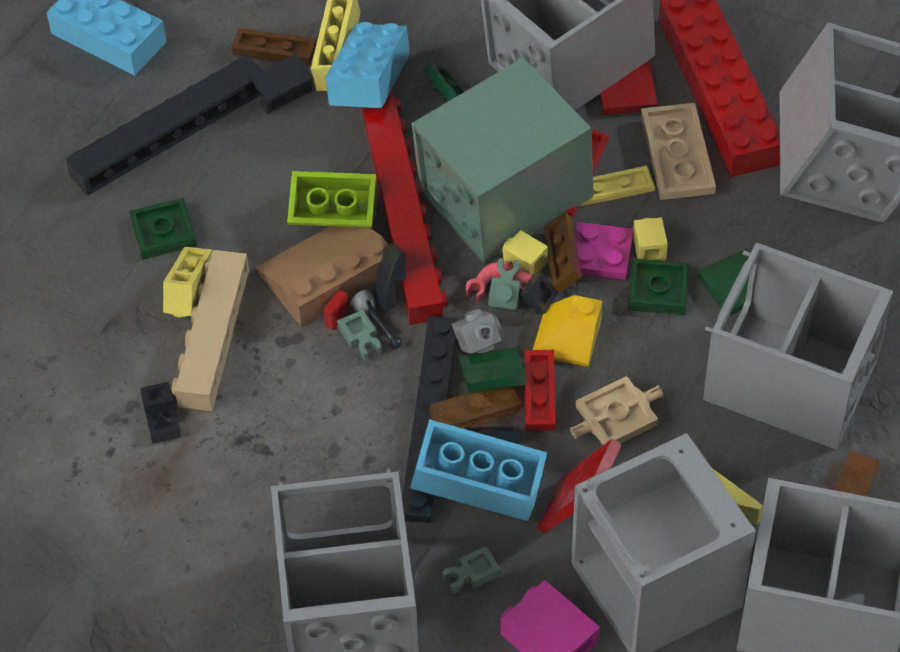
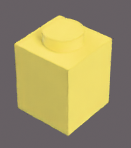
(650, 239)
(527, 250)

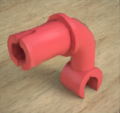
(486, 274)

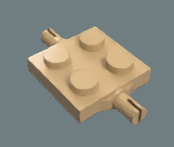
(617, 412)

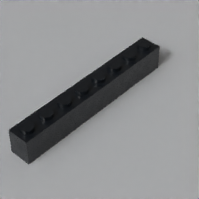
(163, 126)

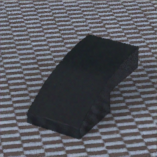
(390, 270)
(160, 412)

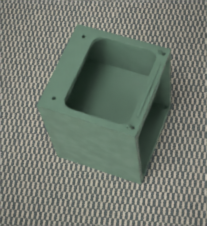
(503, 158)

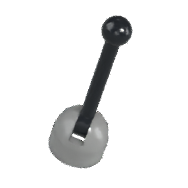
(366, 301)

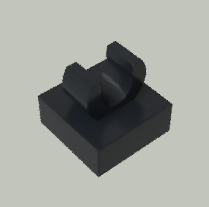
(539, 293)

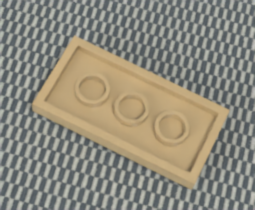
(678, 151)

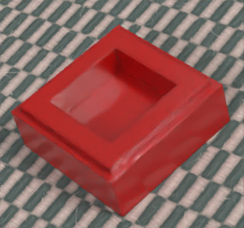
(336, 309)

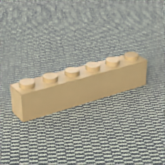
(211, 330)

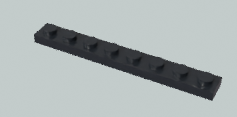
(432, 388)

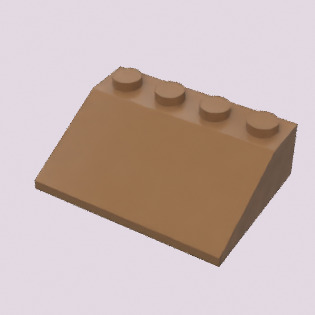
(320, 265)

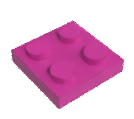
(603, 250)

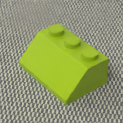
(332, 199)

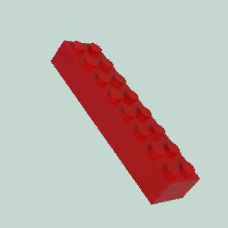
(721, 85)

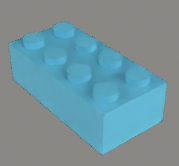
(109, 31)
(368, 65)
(479, 470)

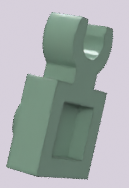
(505, 290)
(359, 331)
(475, 568)

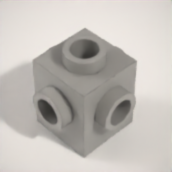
(477, 331)

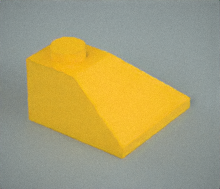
(570, 329)

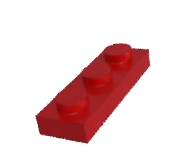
(539, 390)

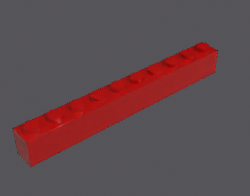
(403, 210)

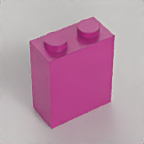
(548, 623)

